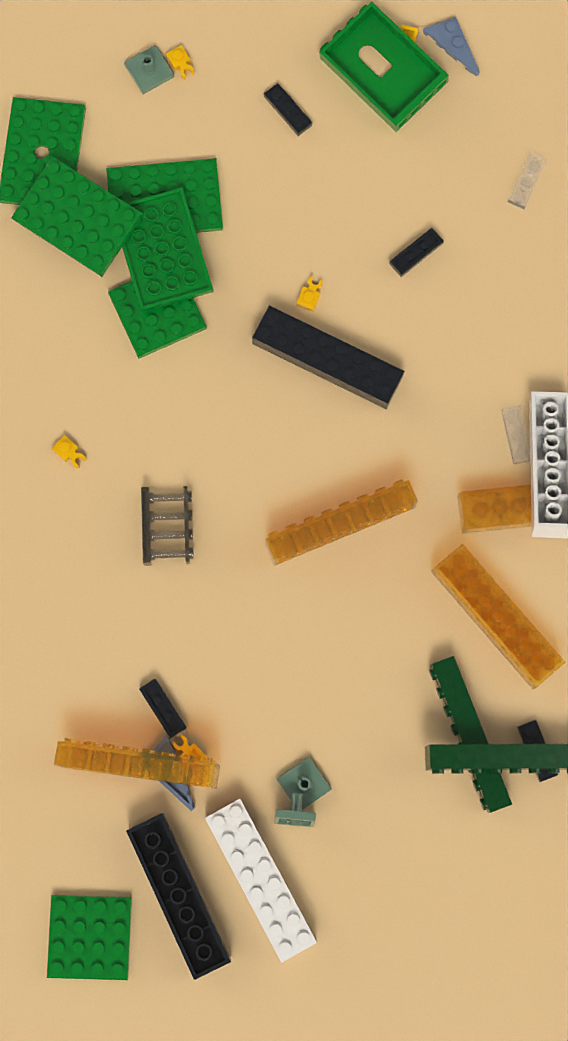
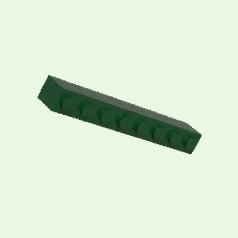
(468, 729)
(496, 758)

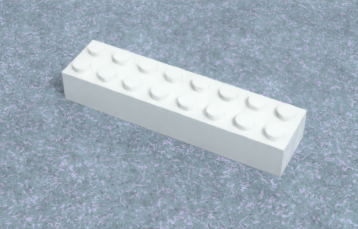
(549, 464)
(261, 880)

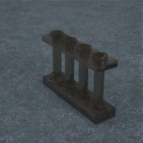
(150, 535)

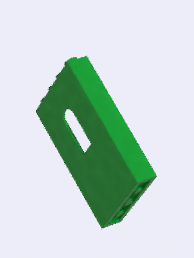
(404, 86)

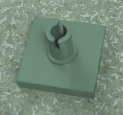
(149, 69)
(304, 780)
(295, 816)

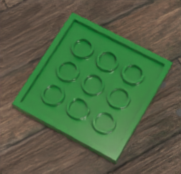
(156, 327)
(89, 937)

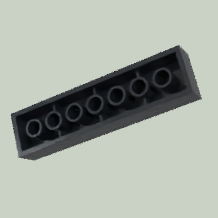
(327, 357)
(178, 896)

